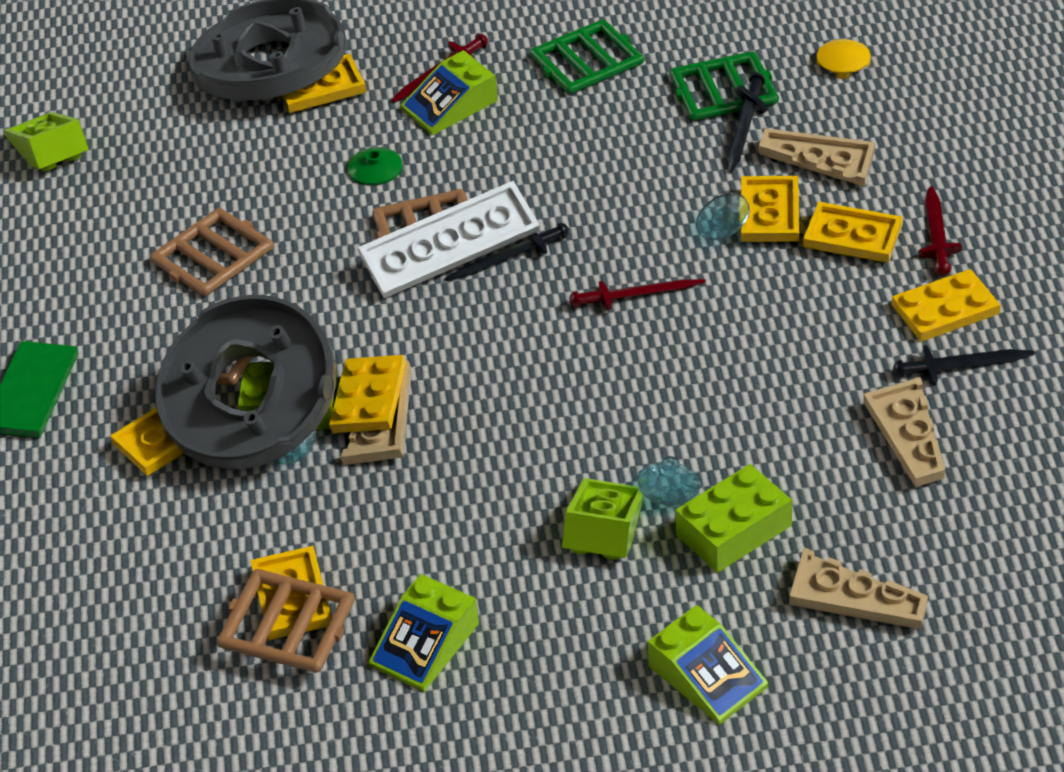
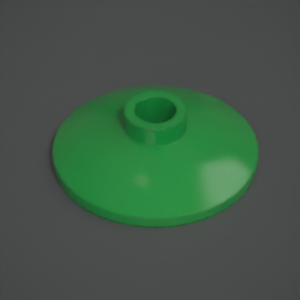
(374, 166)

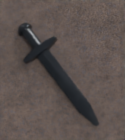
(751, 103)
(535, 241)
(932, 365)

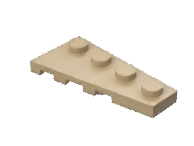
(827, 155)
(909, 430)
(382, 444)
(838, 590)

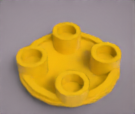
(843, 57)

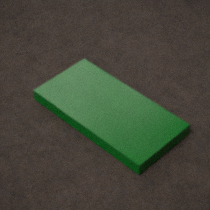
(33, 387)

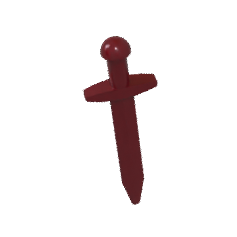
(480, 41)
(939, 247)
(605, 295)

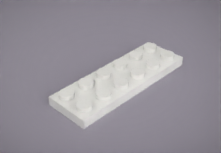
(448, 239)

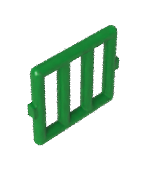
(589, 76)
(719, 107)

